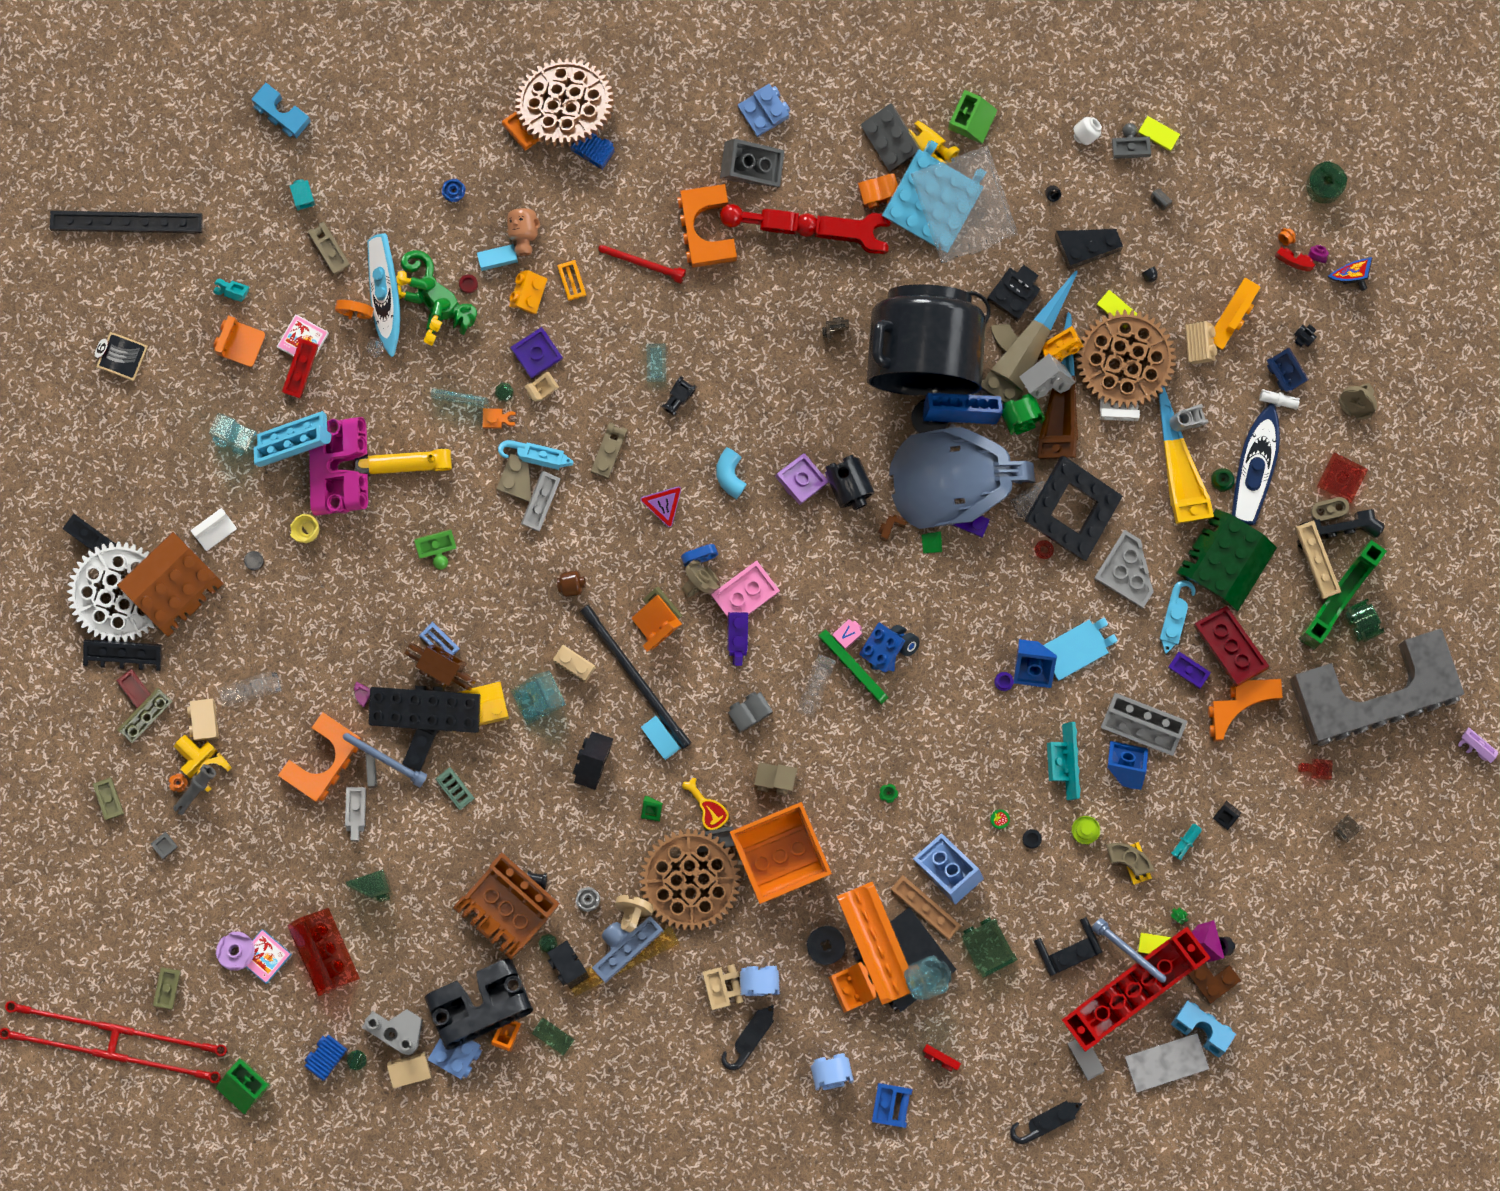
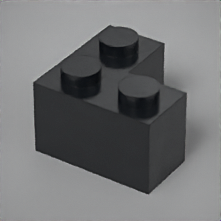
(592, 760)

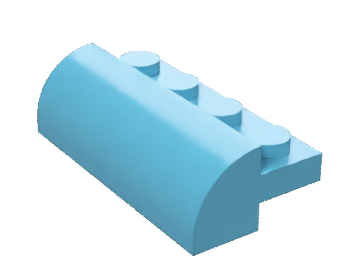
(291, 439)

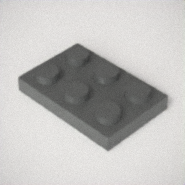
(890, 137)

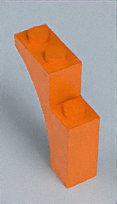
(1244, 696)

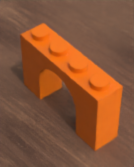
(702, 251)
(316, 785)

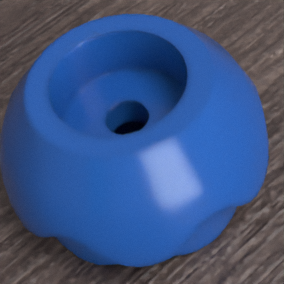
(452, 184)

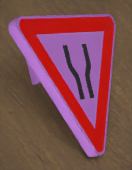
(663, 504)

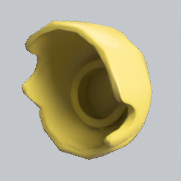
(310, 525)

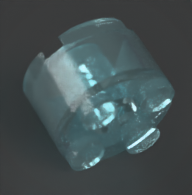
(927, 978)

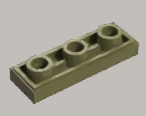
(136, 724)

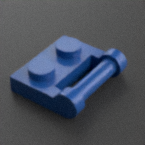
(885, 1104)

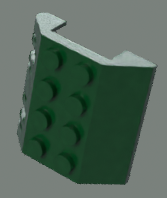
(1228, 559)

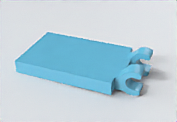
(1079, 647)

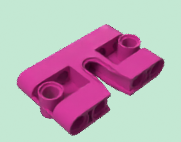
(337, 486)

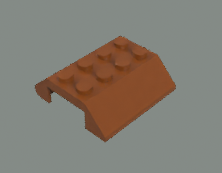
(169, 583)
(507, 905)

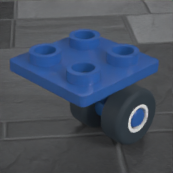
(886, 643)

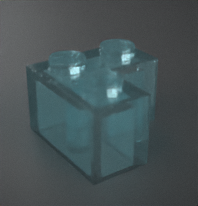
(229, 433)

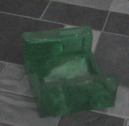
(988, 947)

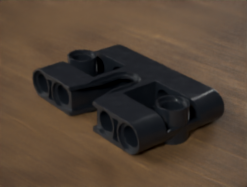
(498, 1008)

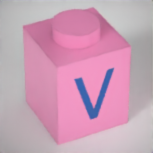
(848, 633)

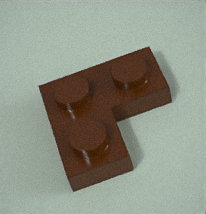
(1214, 986)

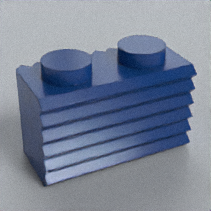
(594, 150)
(325, 1057)

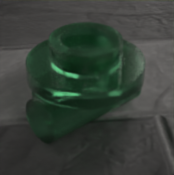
(356, 1060)

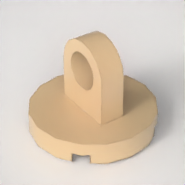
(633, 910)

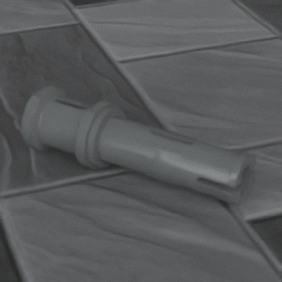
(198, 784)

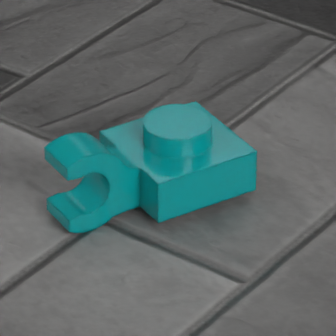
(232, 290)

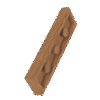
(925, 907)

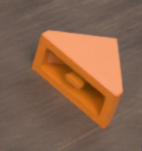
(506, 1036)

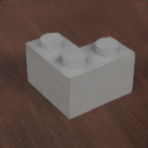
(1046, 375)

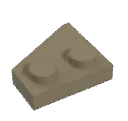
(516, 479)

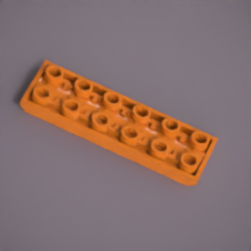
(875, 941)

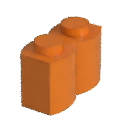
(877, 190)

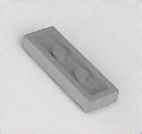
(540, 501)

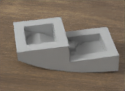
(1086, 1060)

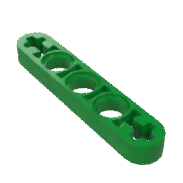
(856, 669)

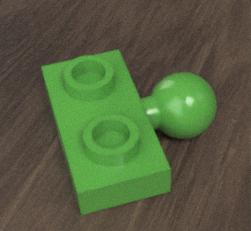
(435, 545)

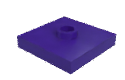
(536, 353)

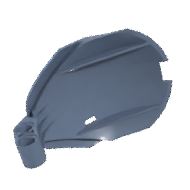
(932, 477)

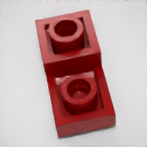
(1302, 262)

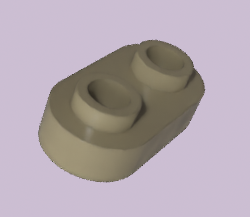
(1329, 509)

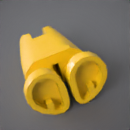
(928, 134)

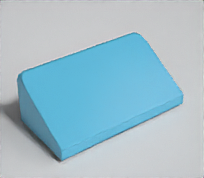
(497, 257)

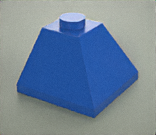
(1034, 664)
(1128, 764)

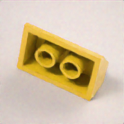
(492, 704)

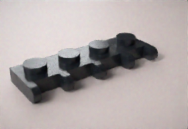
(122, 652)

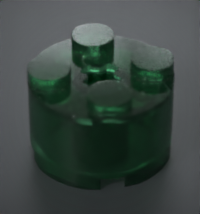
(1326, 172)
(1364, 620)

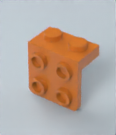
(239, 342)
(853, 987)

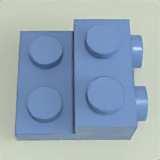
(764, 109)
(456, 1060)

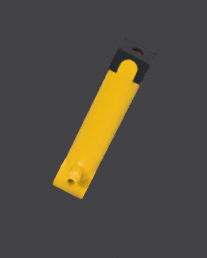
(405, 462)

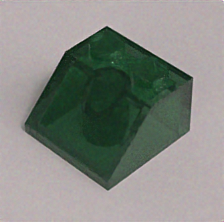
(373, 886)

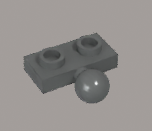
(1131, 146)

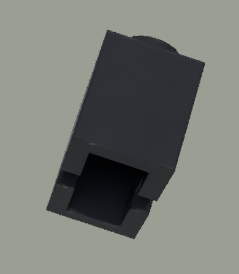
(570, 971)

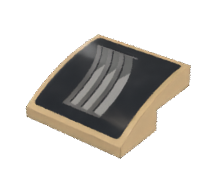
(122, 356)

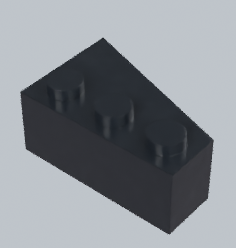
(1086, 246)

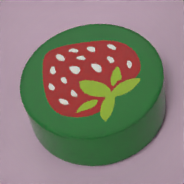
(1000, 819)

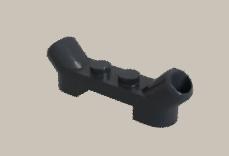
(1363, 520)

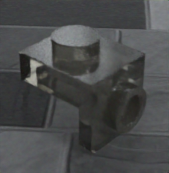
(837, 324)

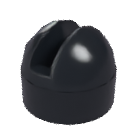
(1053, 195)
(1150, 274)

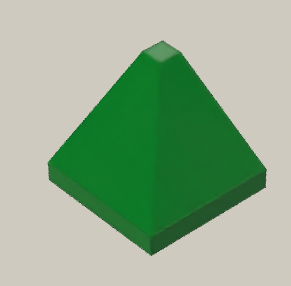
(932, 542)
(652, 807)

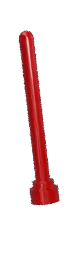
(675, 273)

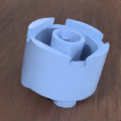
(759, 982)
(831, 1072)

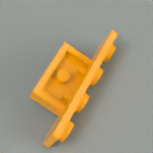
(1234, 312)

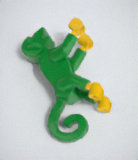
(436, 297)

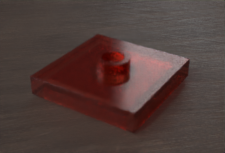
(1342, 477)

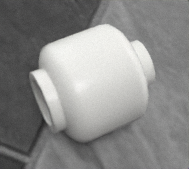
(1087, 130)

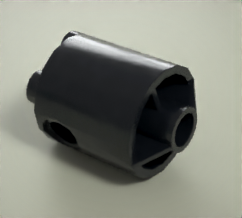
(852, 489)

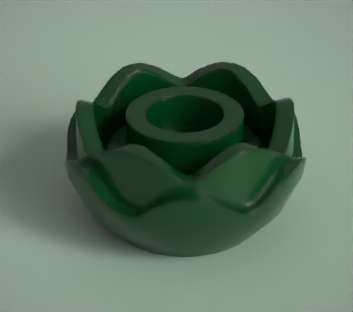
(1220, 485)

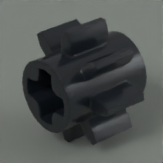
(1305, 335)

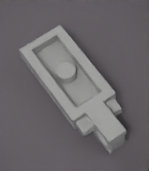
(355, 811)

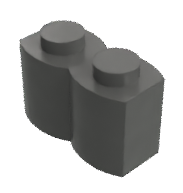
(750, 711)

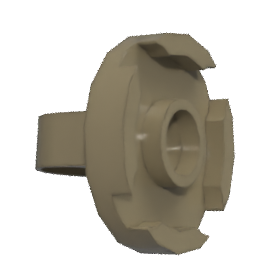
(700, 579)

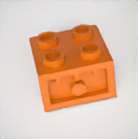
(656, 622)

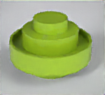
(1085, 830)

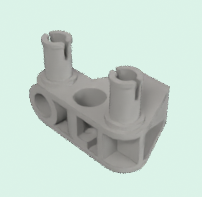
(405, 1027)

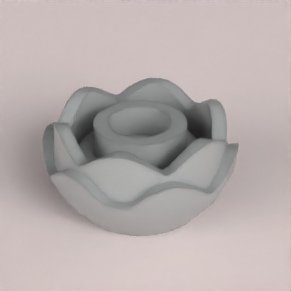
(590, 905)

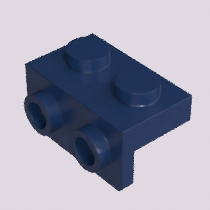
(1287, 370)

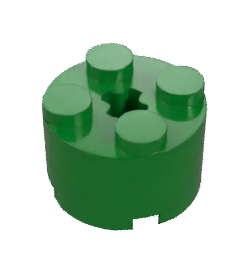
(1022, 414)

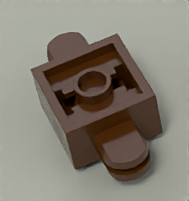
(440, 665)

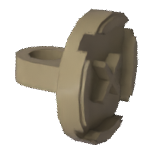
(1358, 401)

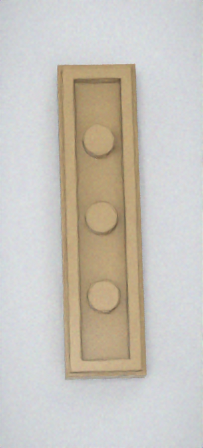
(1317, 559)

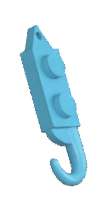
(537, 454)
(1175, 616)

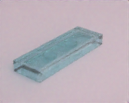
(459, 398)

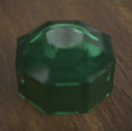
(504, 392)
(547, 943)

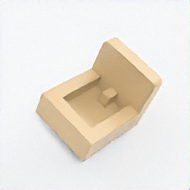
(541, 387)

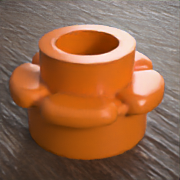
(1288, 234)
(183, 782)

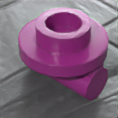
(1318, 253)

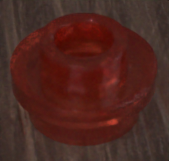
(1044, 543)

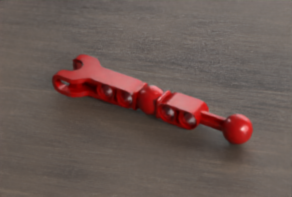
(807, 225)

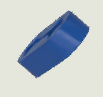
(701, 554)

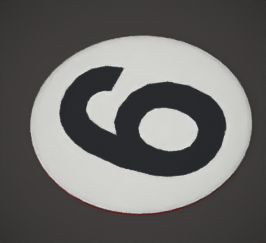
(101, 348)

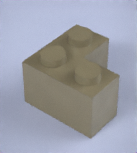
(775, 778)

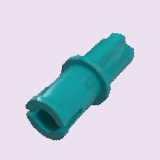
(1186, 842)

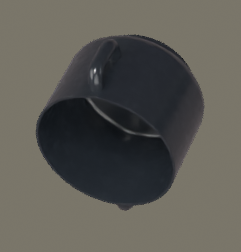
(926, 342)

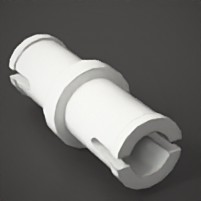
(1279, 399)

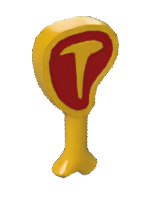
(714, 813)

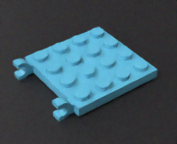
(904, 206)

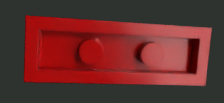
(300, 368)

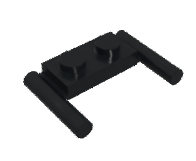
(1072, 954)

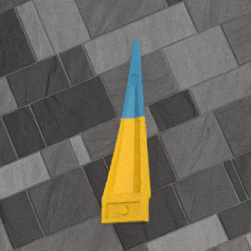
(1186, 488)

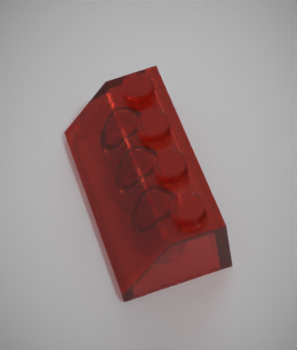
(323, 951)

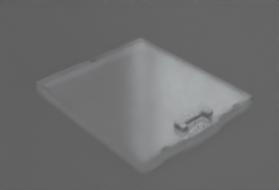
(964, 204)

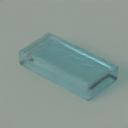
(656, 362)

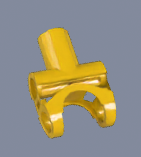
(198, 756)

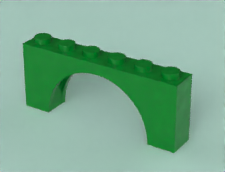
(1333, 606)

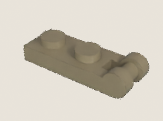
(329, 249)
(608, 451)

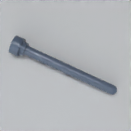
(416, 777)
(1101, 928)

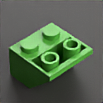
(972, 117)

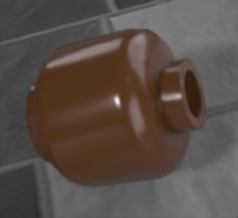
(571, 583)

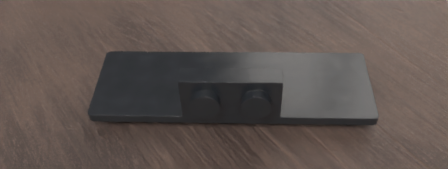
(424, 709)

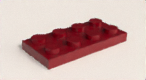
(1231, 646)

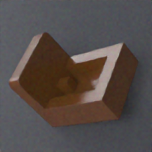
(885, 529)

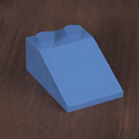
(948, 868)

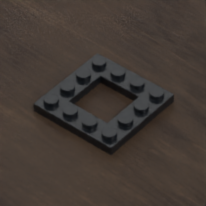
(1106, 501)

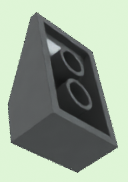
(751, 163)

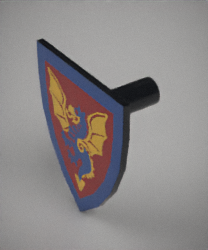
(1356, 271)

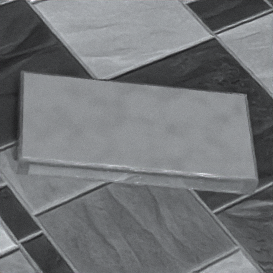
(1166, 1062)

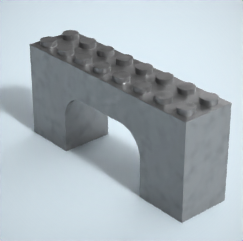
(1333, 715)

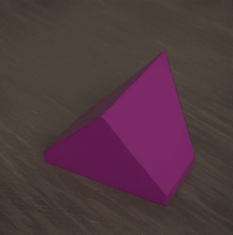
(1208, 938)

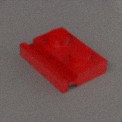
(947, 1062)

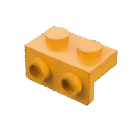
(528, 291)
(1063, 344)

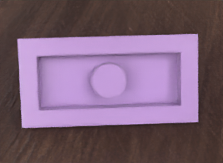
(1484, 750)

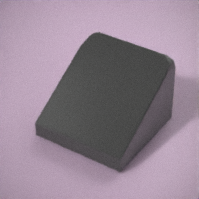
(1160, 199)

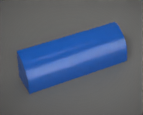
(962, 408)

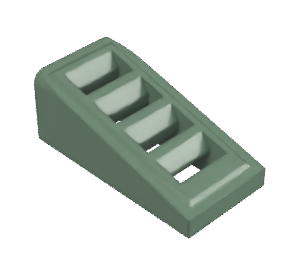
(443, 776)

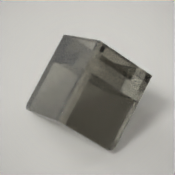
(1346, 829)

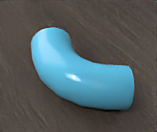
(726, 473)

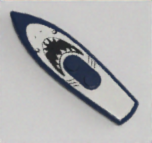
(1256, 466)

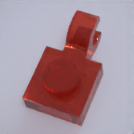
(1319, 769)

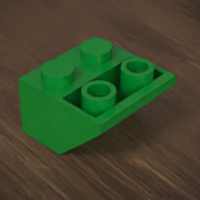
(242, 1085)

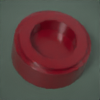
(468, 284)

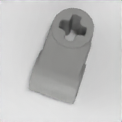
(1191, 418)

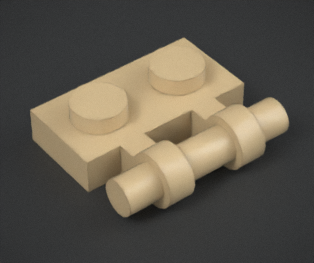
(717, 988)

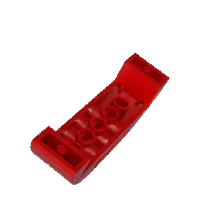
(1134, 989)

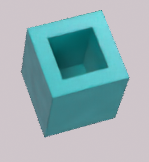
(302, 194)

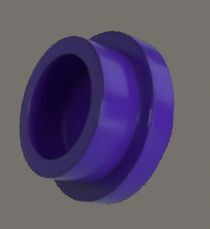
(1004, 681)

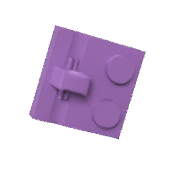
(801, 479)

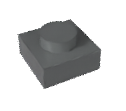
(164, 845)

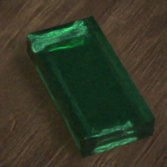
(553, 1036)

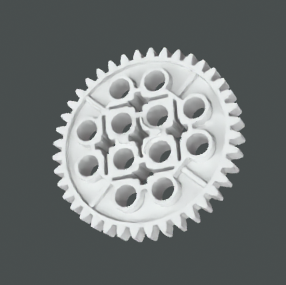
(87, 607)

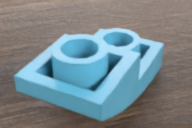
(660, 737)

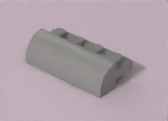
(1143, 724)

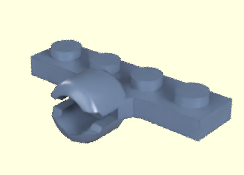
(625, 946)

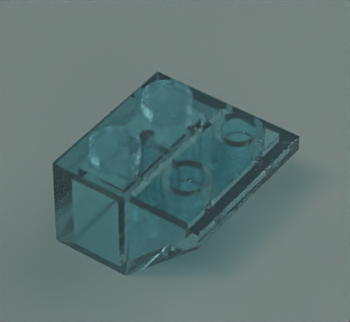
(538, 697)

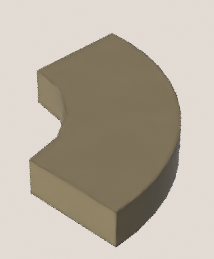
(1004, 335)
(1130, 857)

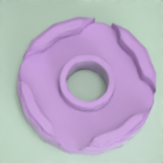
(245, 953)

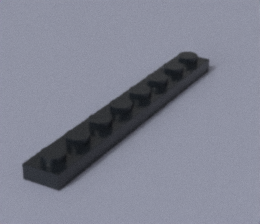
(126, 221)

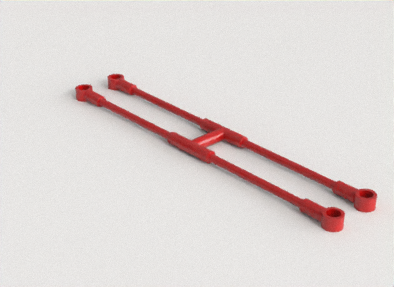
(110, 1053)

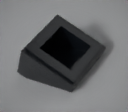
(1227, 815)

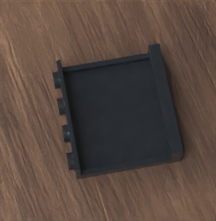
(915, 944)

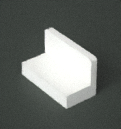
(1116, 413)
(213, 529)

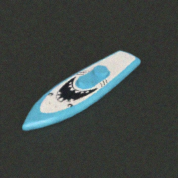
(384, 292)

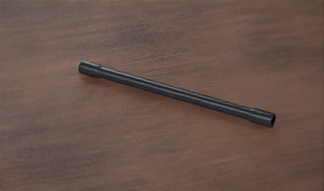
(594, 621)

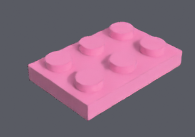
(746, 591)

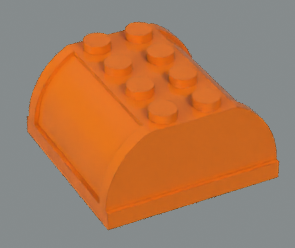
(780, 853)

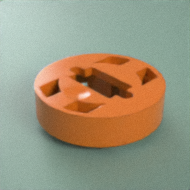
(347, 307)

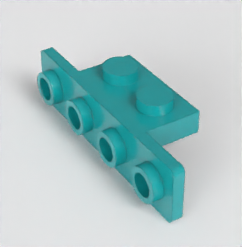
(1064, 761)

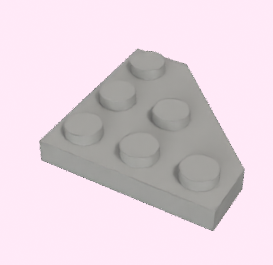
(1127, 570)

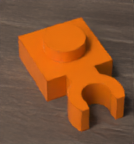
(494, 418)

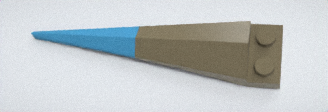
(1004, 377)

